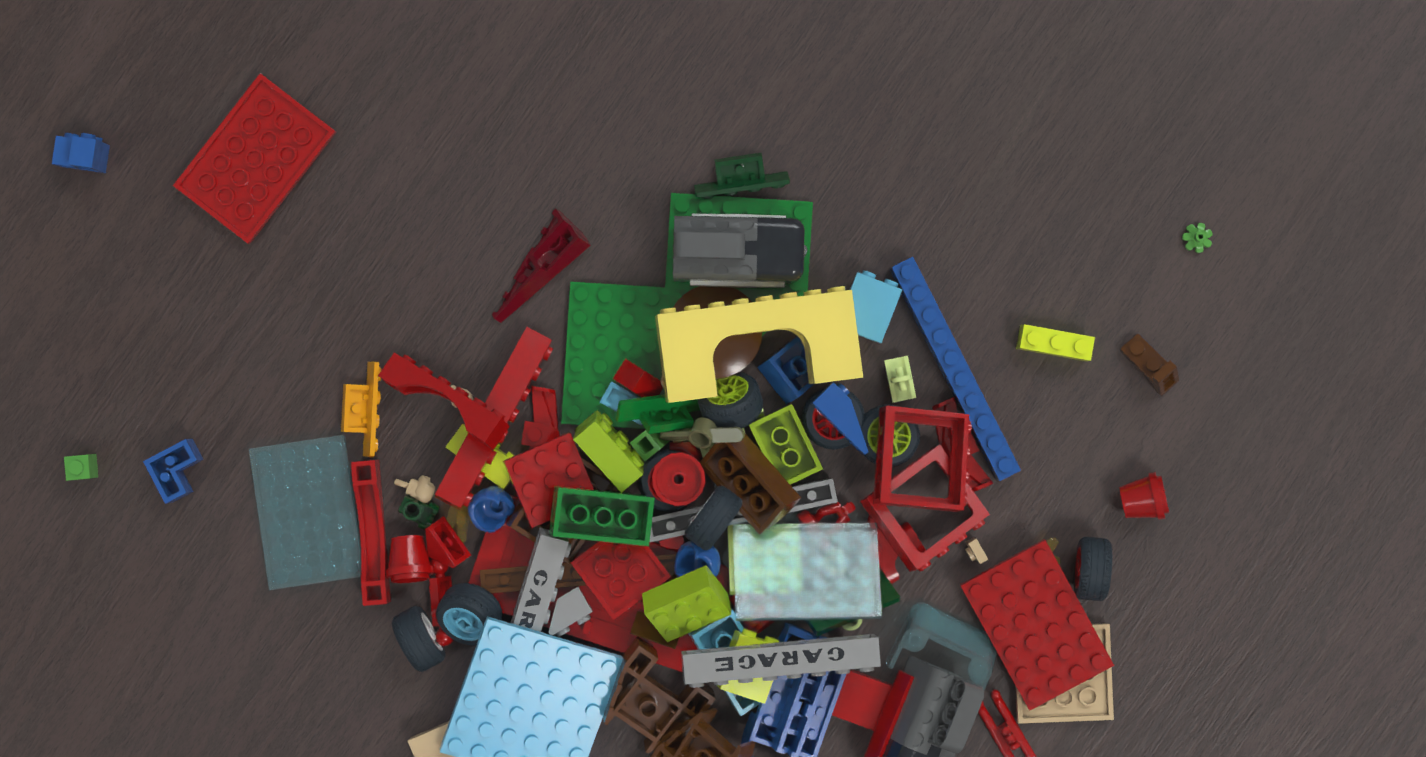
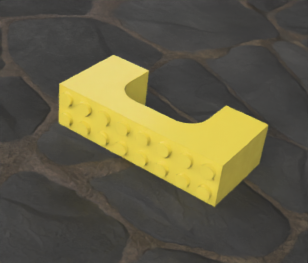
(820, 321)

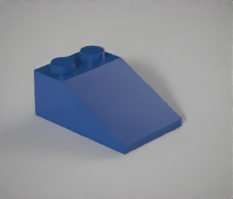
(787, 371)
(839, 411)

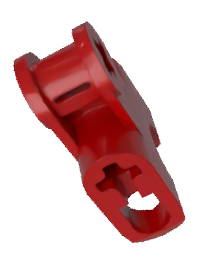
(887, 554)

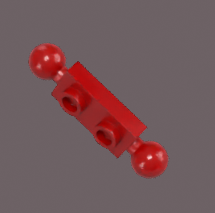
(437, 589)

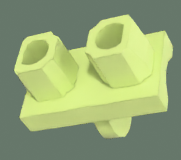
(900, 379)

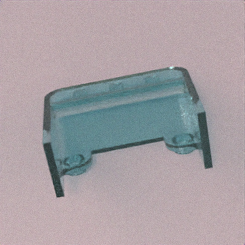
(931, 623)

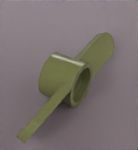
(706, 432)

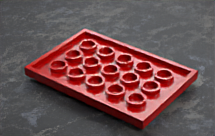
(254, 158)
(1037, 624)

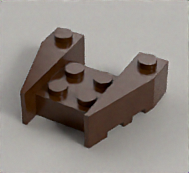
(647, 703)
(701, 740)

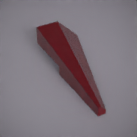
(556, 250)

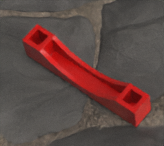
(480, 422)
(374, 559)

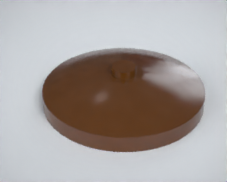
(735, 351)

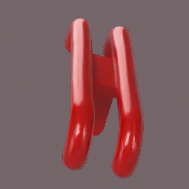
(1008, 734)

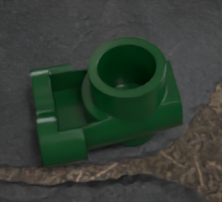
(422, 515)

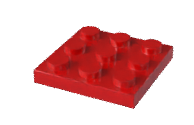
(542, 468)
(619, 574)

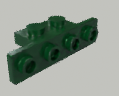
(741, 174)

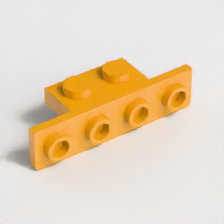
(360, 409)

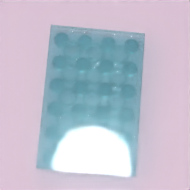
(306, 512)
(807, 572)

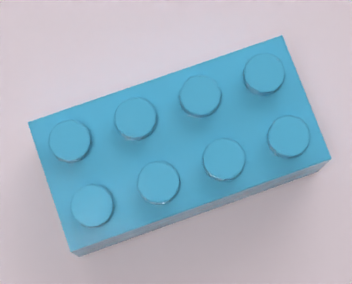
(716, 636)

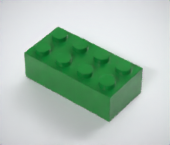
(601, 516)

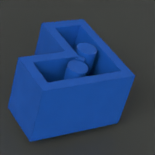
(81, 152)
(168, 466)

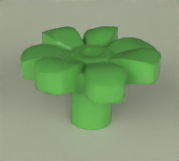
(1194, 240)

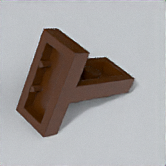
(1151, 364)

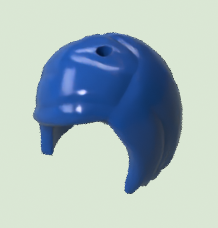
(487, 511)
(693, 557)

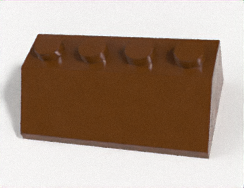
(754, 479)

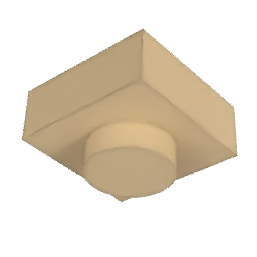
(975, 551)

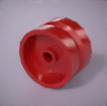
(690, 487)

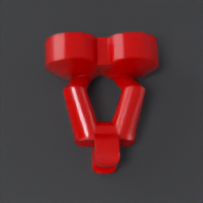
(842, 512)

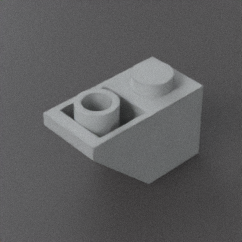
(569, 609)

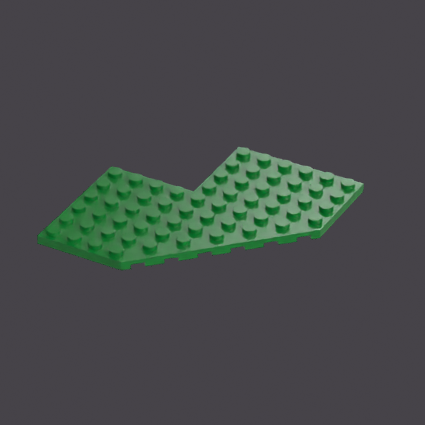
(619, 320)

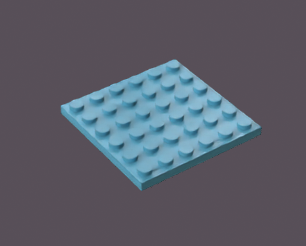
(530, 696)

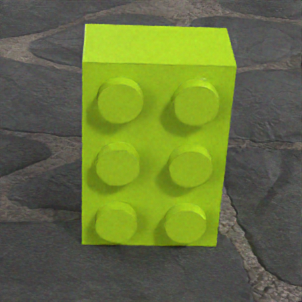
(786, 444)
(609, 450)
(686, 603)

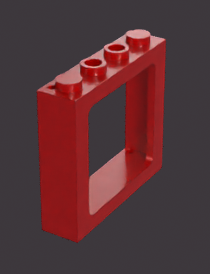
(959, 453)
(895, 534)

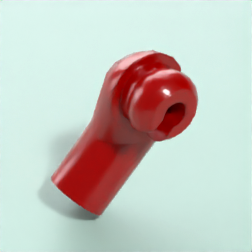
(686, 447)

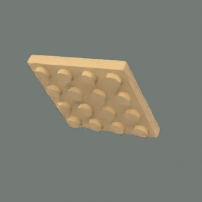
(1084, 702)

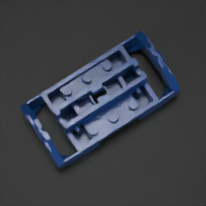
(779, 719)

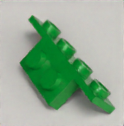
(657, 414)

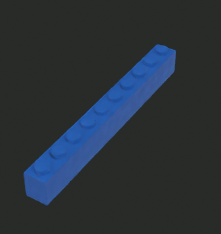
(955, 369)

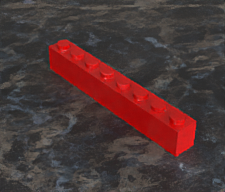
(504, 397)

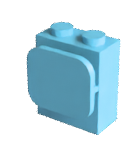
(873, 304)

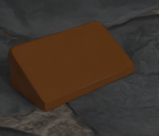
(645, 629)

